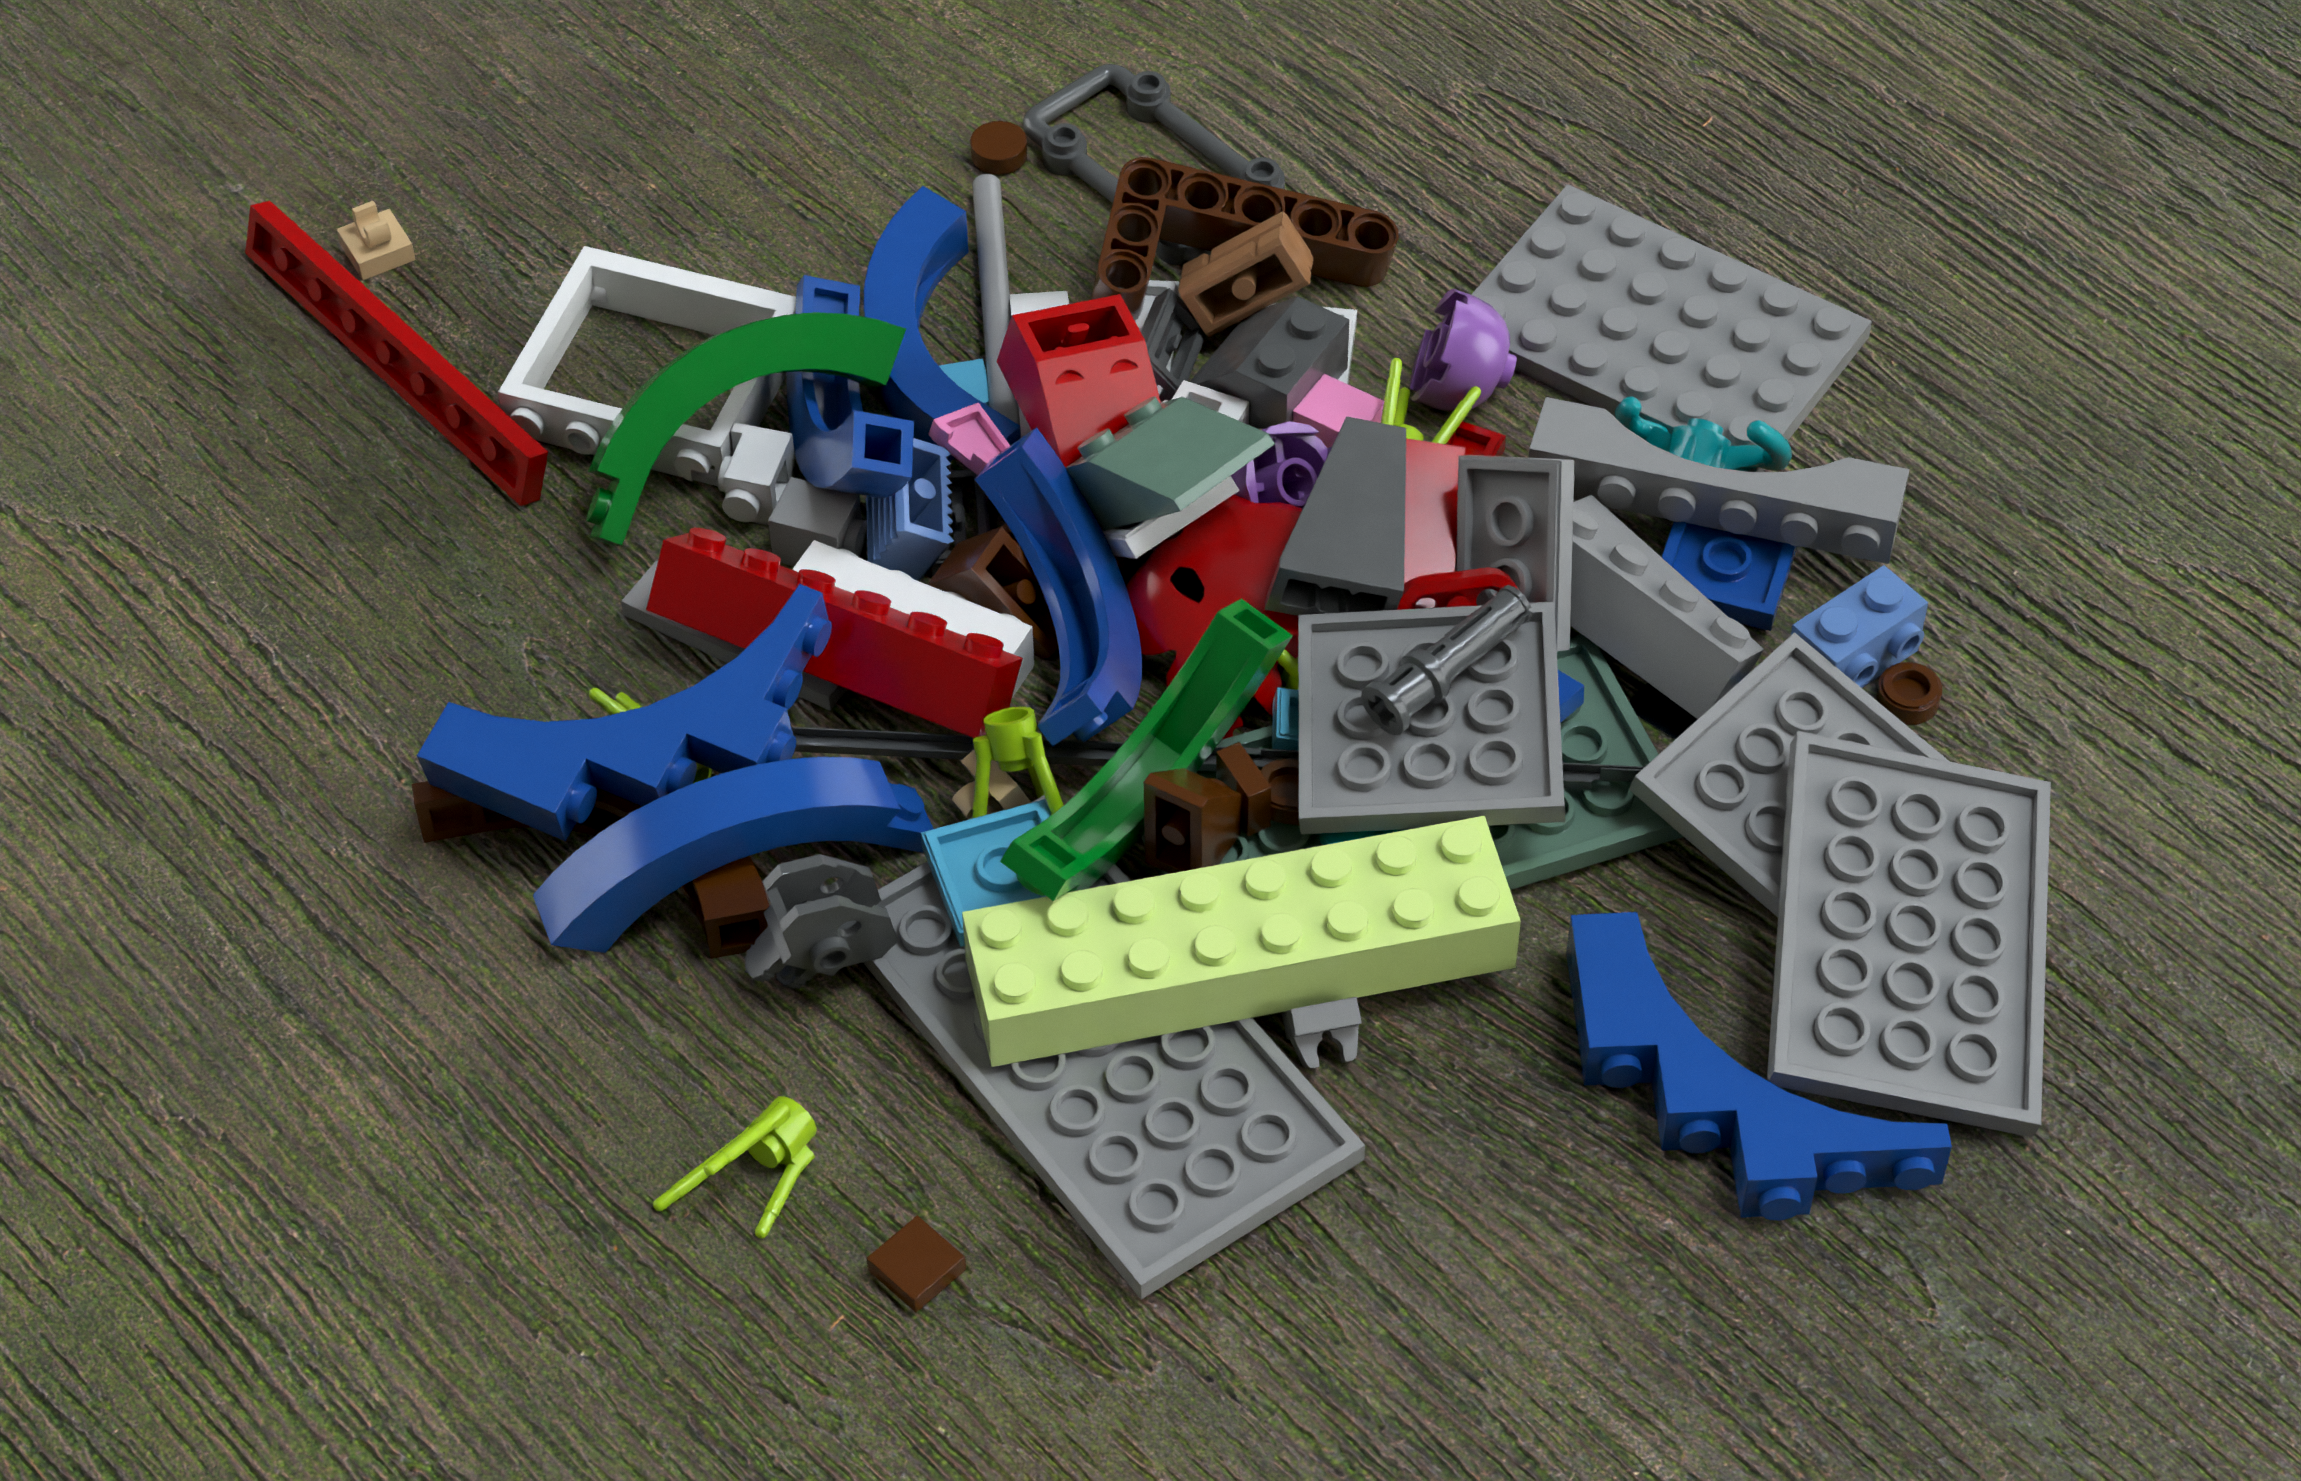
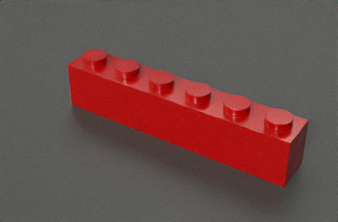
(871, 646)

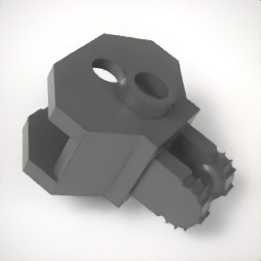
(819, 925)

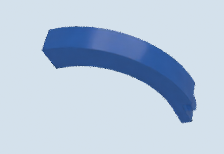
(905, 268)
(831, 434)
(1079, 583)
(713, 824)

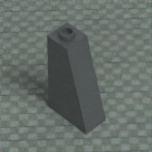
(1351, 530)

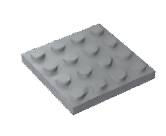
(1472, 755)
(1730, 768)

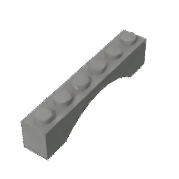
(1833, 507)

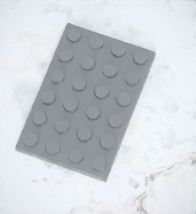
(1646, 314)
(1912, 935)

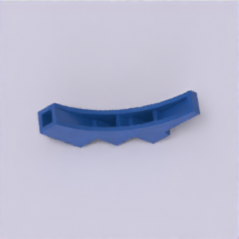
(552, 768)
(1708, 1101)

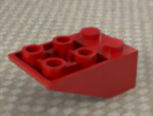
(1077, 370)

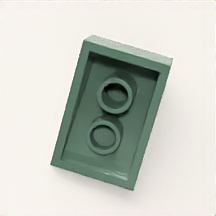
(1161, 460)

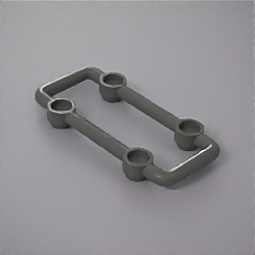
(1148, 102)

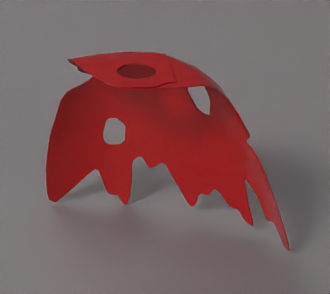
(1235, 558)

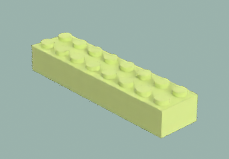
(1240, 940)

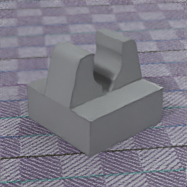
(1336, 1018)

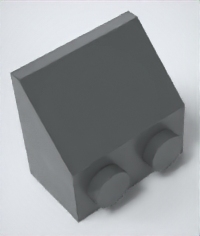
(1278, 358)

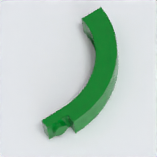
(804, 342)
(1178, 732)

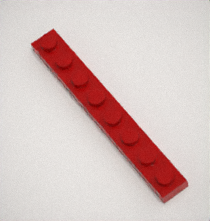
(397, 353)

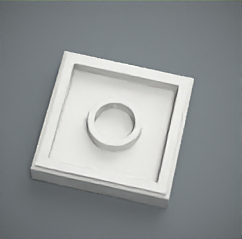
(1142, 536)

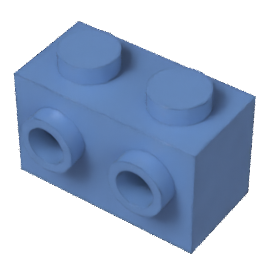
(1867, 626)

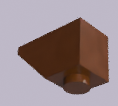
(998, 576)
(1188, 820)

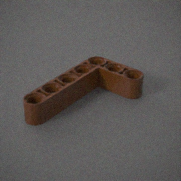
(1210, 208)

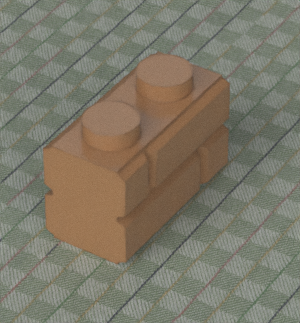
(1246, 274)

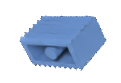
(913, 524)

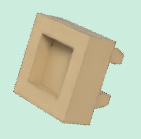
(375, 241)
(1002, 794)

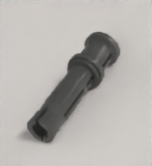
(1428, 673)

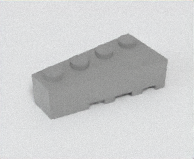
(1652, 615)

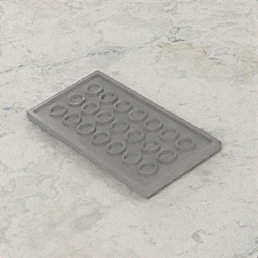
(1144, 1141)

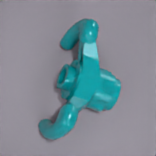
(1705, 444)

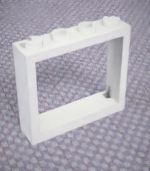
(654, 294)

